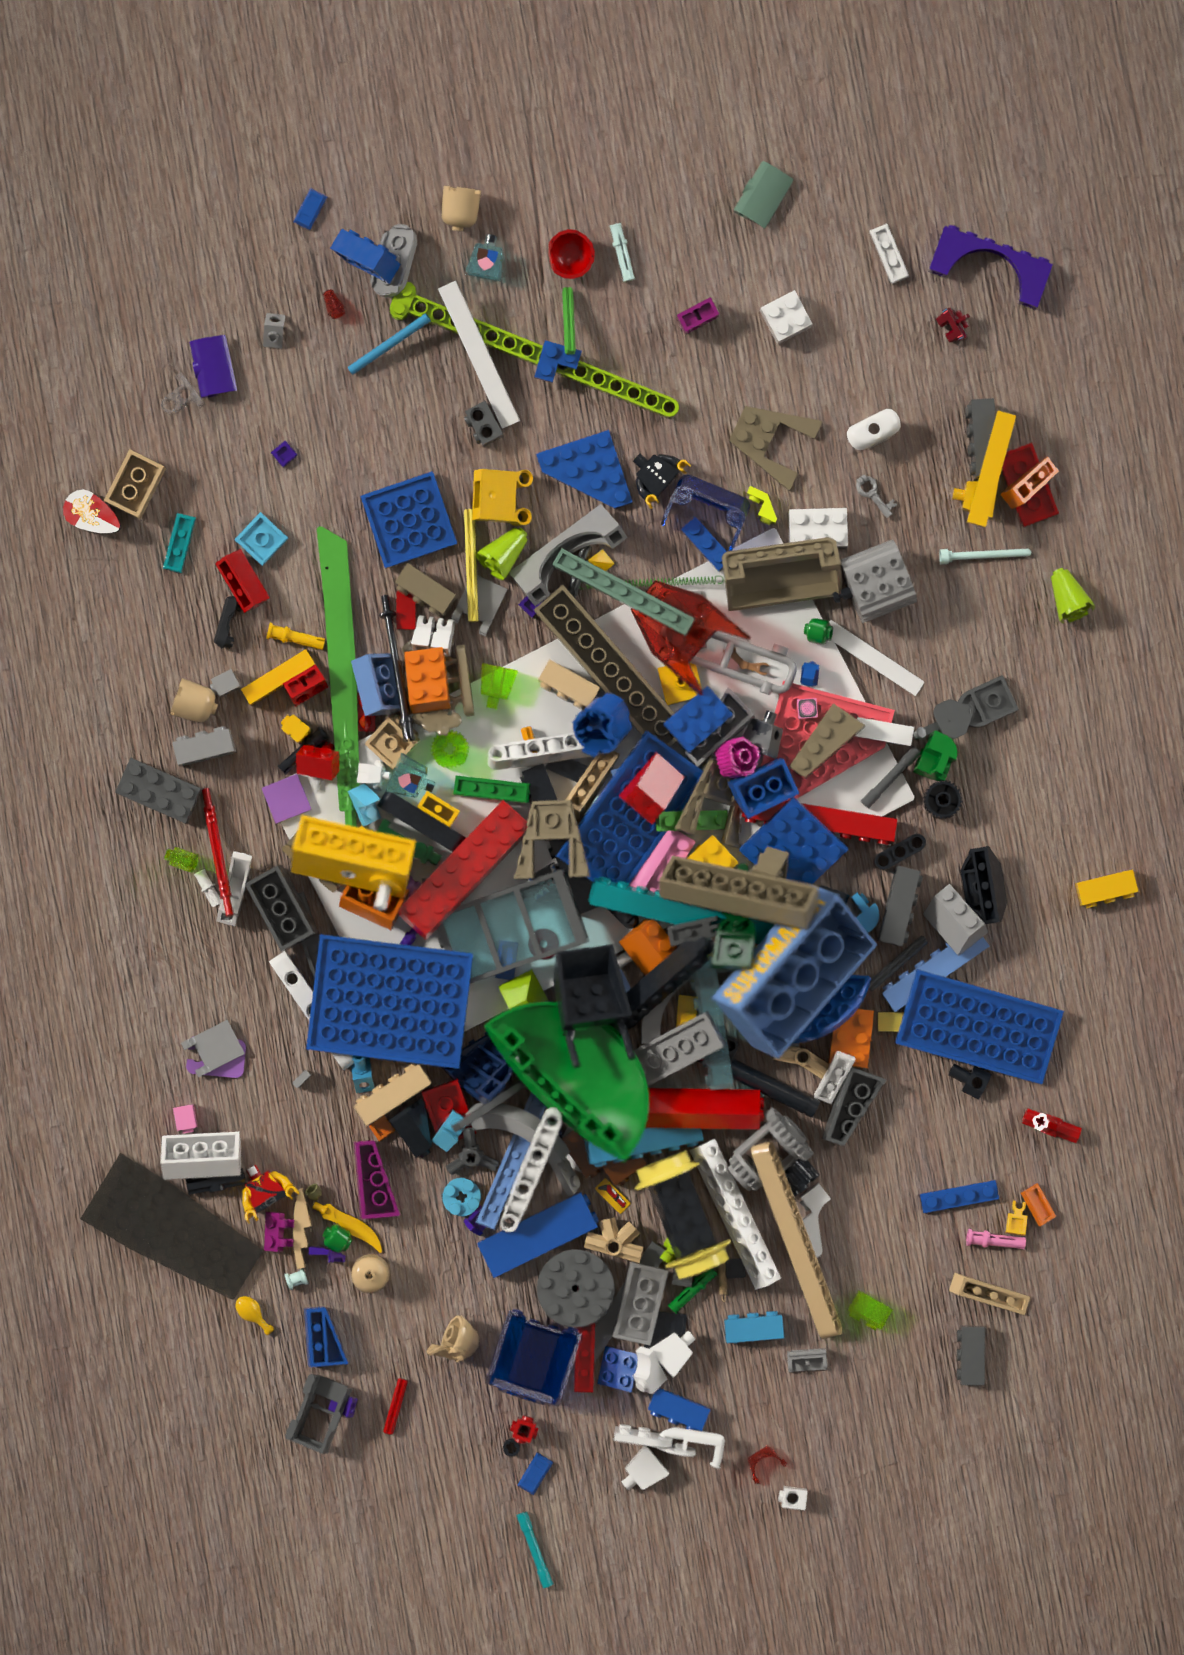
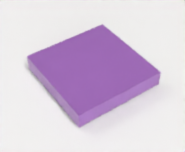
(286, 798)

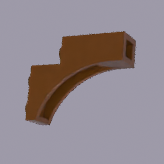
(617, 1172)

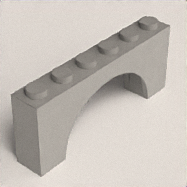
(592, 529)

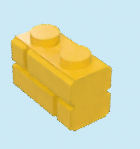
(295, 728)
(438, 809)

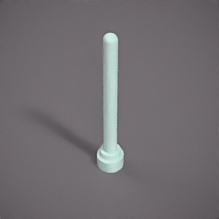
(947, 556)

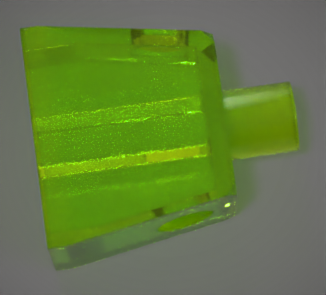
(496, 683)

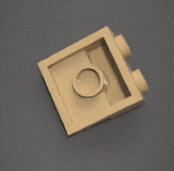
(388, 741)

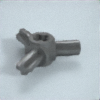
(471, 1147)

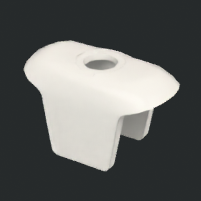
(861, 438)

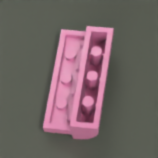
(672, 844)

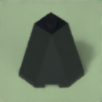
(414, 1128)

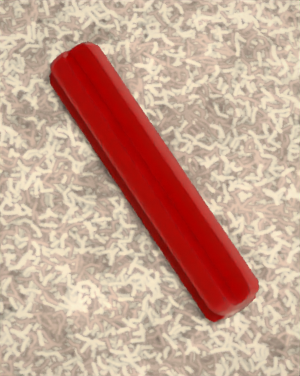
(395, 1406)

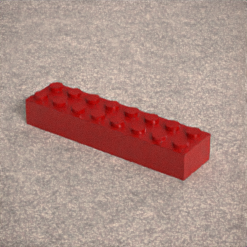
(463, 870)

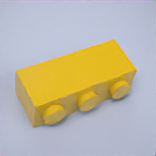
(1106, 888)

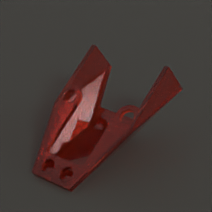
(675, 649)

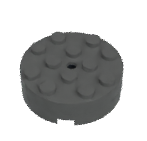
(557, 1284)

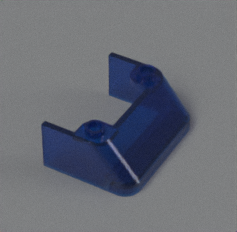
(693, 487)

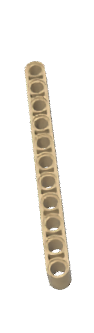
(796, 1240)

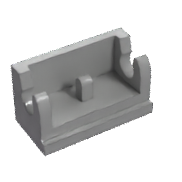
(807, 1360)

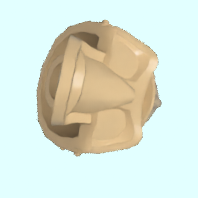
(457, 1342)

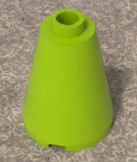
(503, 552)
(1070, 598)

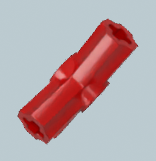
(1051, 1125)

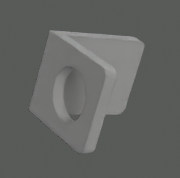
(273, 331)

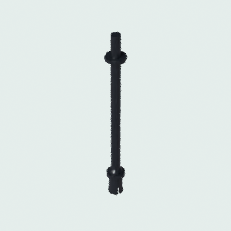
(405, 721)

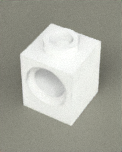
(801, 1501)

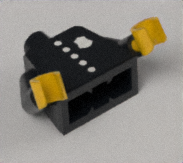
(656, 475)

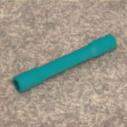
(527, 1529)

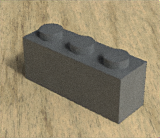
(971, 1355)

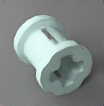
(296, 1278)

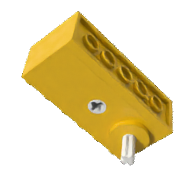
(353, 857)

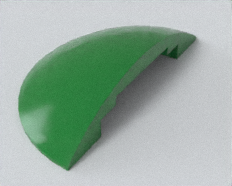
(600, 1099)

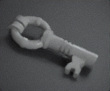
(884, 508)

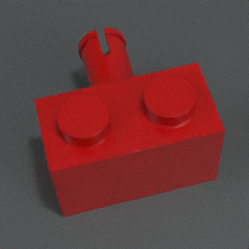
(318, 762)

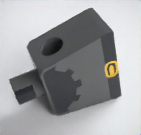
(765, 734)

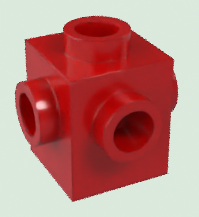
(523, 1437)

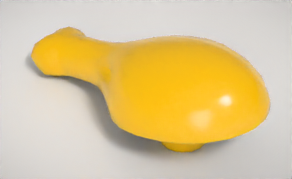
(250, 1311)

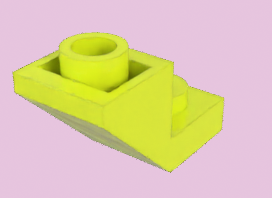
(766, 512)

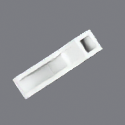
(814, 1201)

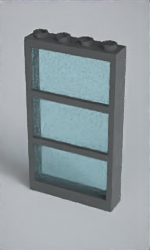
(516, 925)

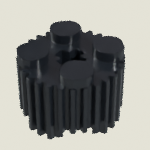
(952, 795)
(799, 1175)

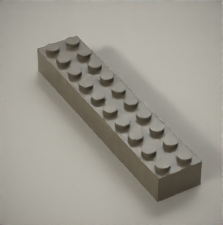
(605, 662)

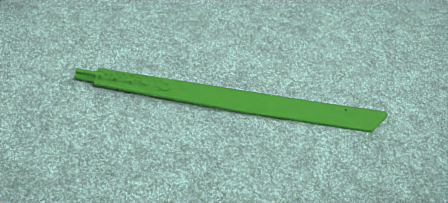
(341, 651)

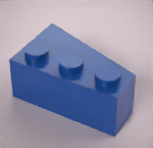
(321, 1339)

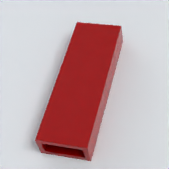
(705, 1108)

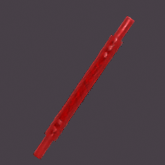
(223, 881)

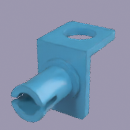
(362, 1073)

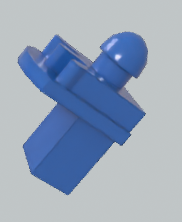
(810, 674)

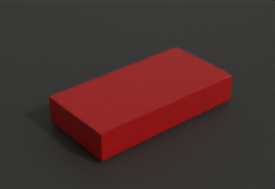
(405, 612)

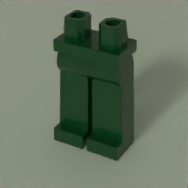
(421, 851)

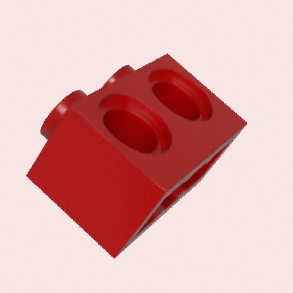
(305, 685)

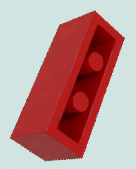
(242, 580)

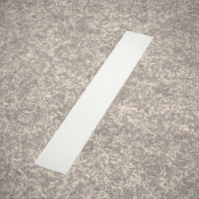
(876, 659)

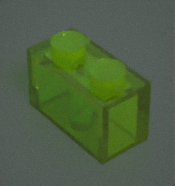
(869, 1309)

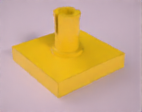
(674, 688)

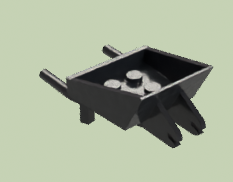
(591, 994)

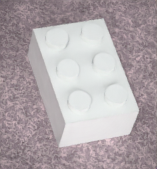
(818, 523)

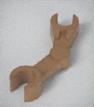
(745, 665)

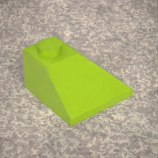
(522, 990)

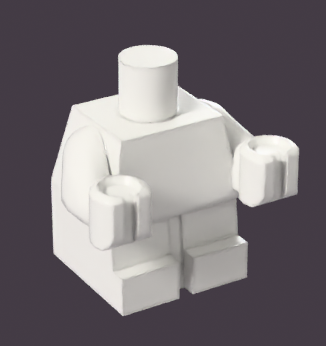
(373, 774)

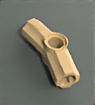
(812, 1063)

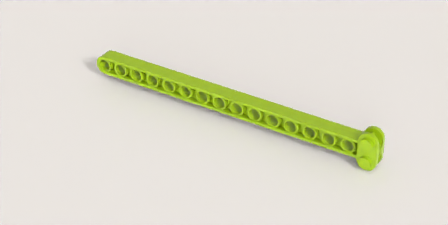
(405, 304)

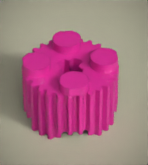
(737, 757)

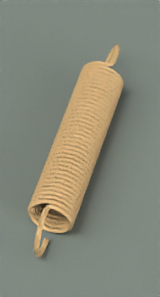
(722, 1279)

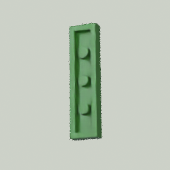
(707, 820)

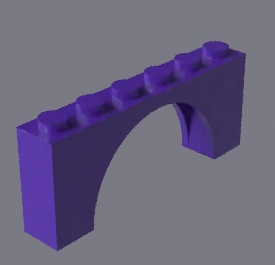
(1030, 271)

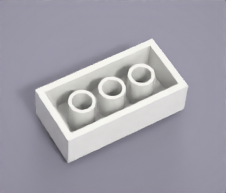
(201, 1155)

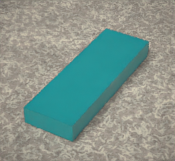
(179, 543)

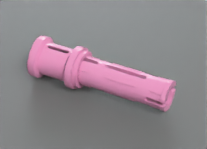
(987, 1239)

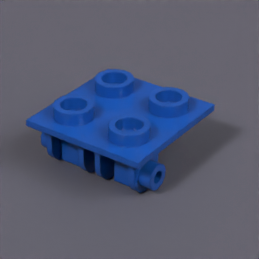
(618, 1369)

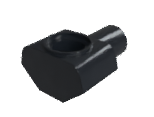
(966, 1077)

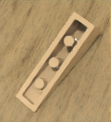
(591, 782)
(989, 1293)

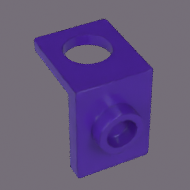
(349, 1408)

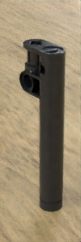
(770, 1086)

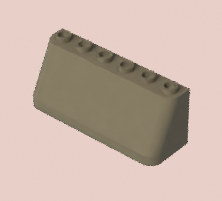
(781, 573)

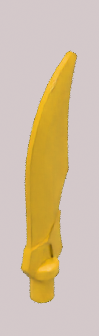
(355, 1226)

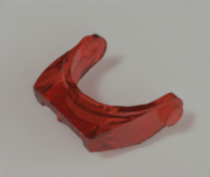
(767, 1451)

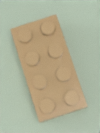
(393, 1094)

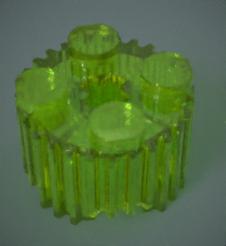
(457, 757)

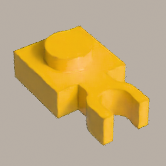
(1016, 1222)

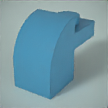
(869, 915)

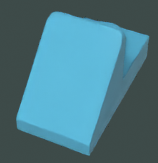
(364, 803)
(445, 1136)

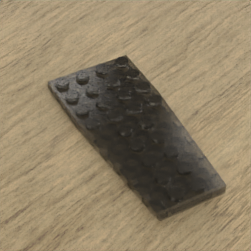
(170, 1228)

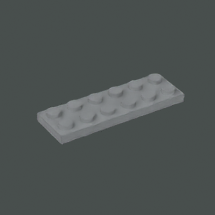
(679, 1047)

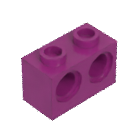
(697, 316)

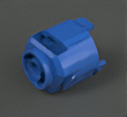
(602, 724)

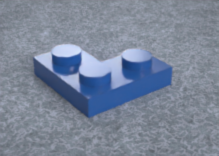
(552, 356)

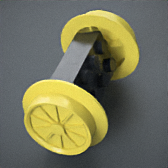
(682, 1215)

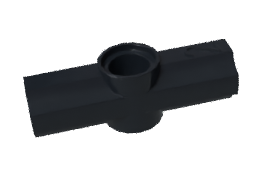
(214, 1184)

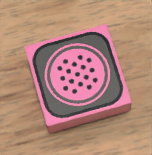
(807, 708)

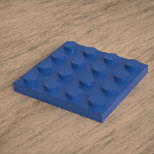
(409, 520)
(799, 833)

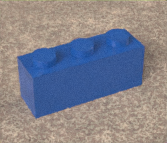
(678, 1409)

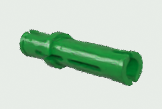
(697, 1285)

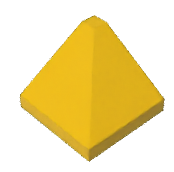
(601, 560)

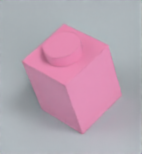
(185, 1118)

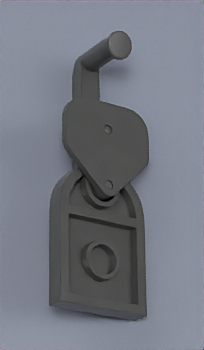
(973, 709)

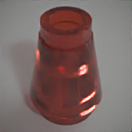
(333, 304)

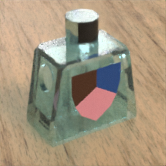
(486, 260)
(409, 778)

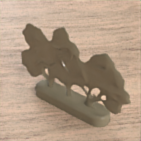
(439, 719)

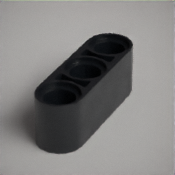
(890, 852)

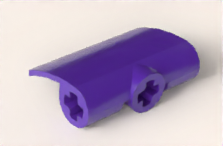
(212, 366)

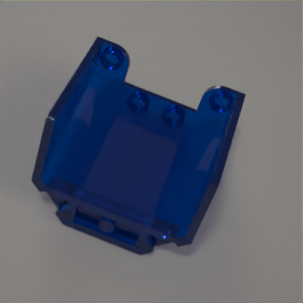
(533, 1359)

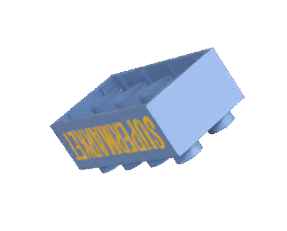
(794, 975)

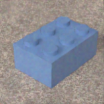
(376, 684)

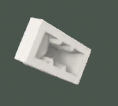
(649, 1373)

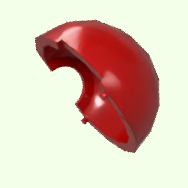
(570, 254)

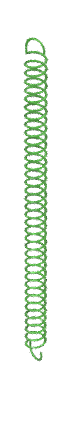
(669, 581)

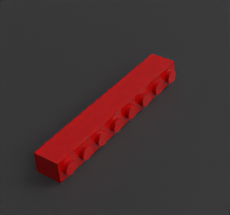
(843, 822)

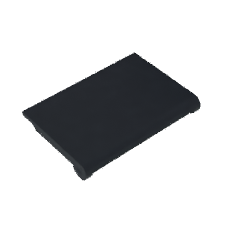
(666, 1325)

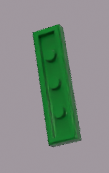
(492, 789)

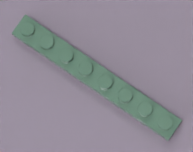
(623, 592)

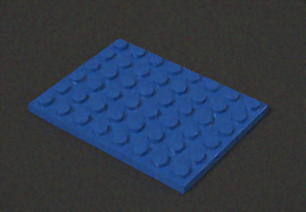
(389, 1001)

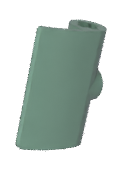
(763, 194)

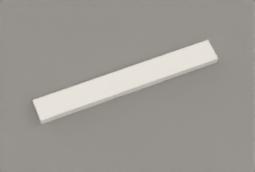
(478, 354)

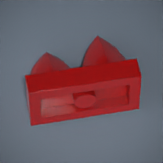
(365, 723)

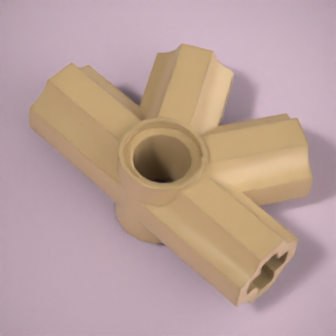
(611, 1234)

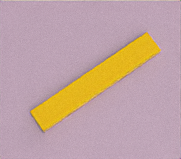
(991, 469)

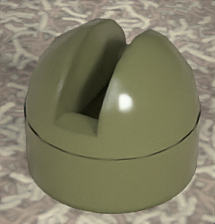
(313, 1192)

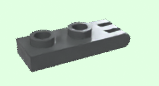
(692, 930)

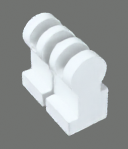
(426, 639)

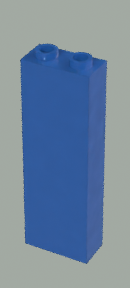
(538, 1234)

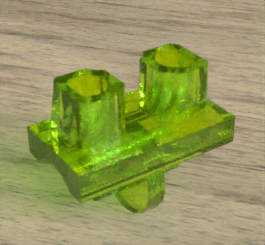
(182, 859)

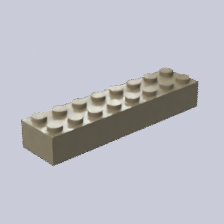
(739, 892)

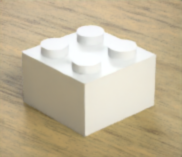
(786, 317)

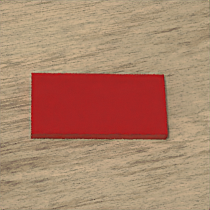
(1041, 504)

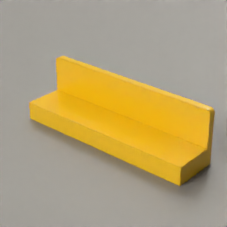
(275, 678)

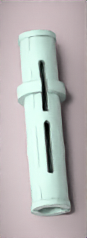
(622, 252)

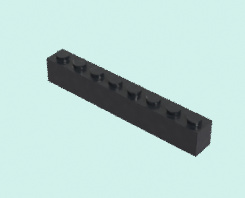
(542, 790)

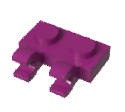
(274, 1232)

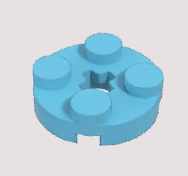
(467, 1187)

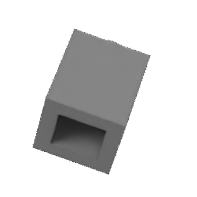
(225, 683)

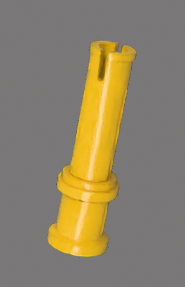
(286, 634)

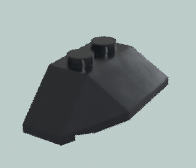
(984, 885)

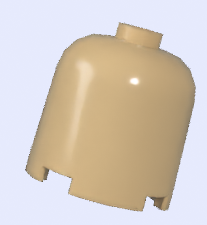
(460, 207)
(194, 702)
(377, 1267)

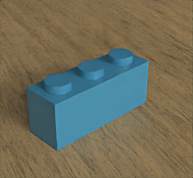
(753, 1327)

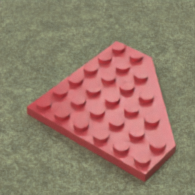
(798, 731)

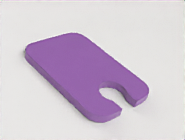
(232, 1069)

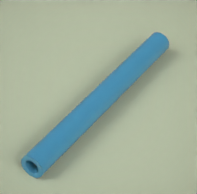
(389, 343)

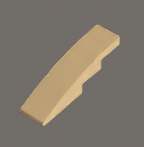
(301, 1221)

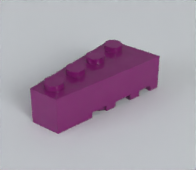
(372, 1183)

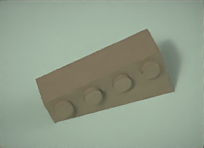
(828, 737)

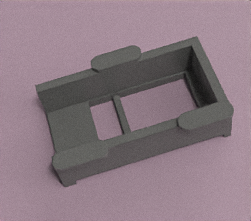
(329, 1389)

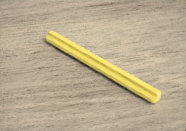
(471, 567)

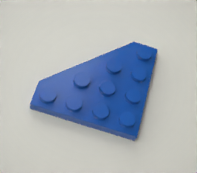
(590, 468)

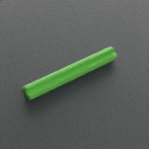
(568, 318)

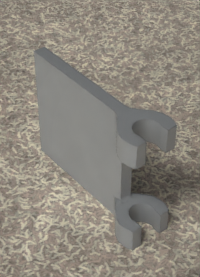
(489, 599)
(215, 1047)

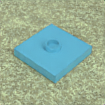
(261, 539)

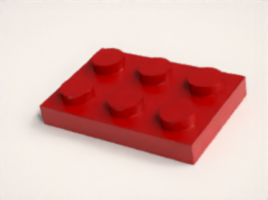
(442, 1100)

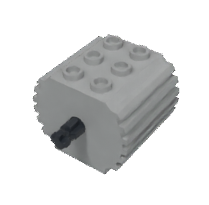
(876, 581)

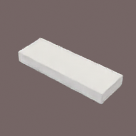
(889, 253)
(886, 732)
(834, 1077)

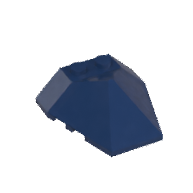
(481, 1070)

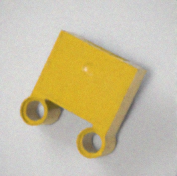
(496, 496)

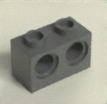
(487, 422)

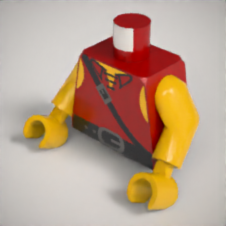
(264, 1191)

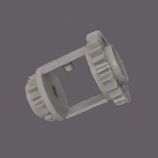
(785, 1132)

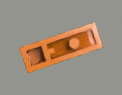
(1029, 483)

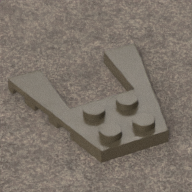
(756, 431)
(713, 787)
(552, 822)

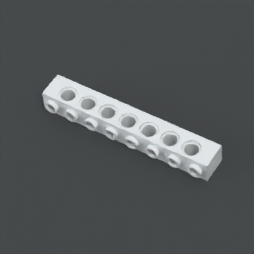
(735, 1214)

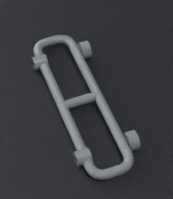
(778, 654)

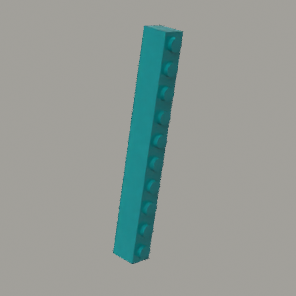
(649, 904)

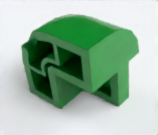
(936, 757)

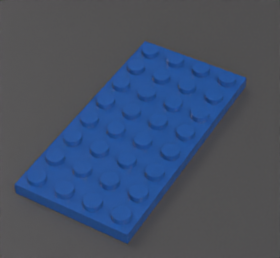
(612, 832)
(979, 1026)

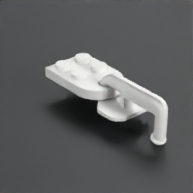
(664, 1440)

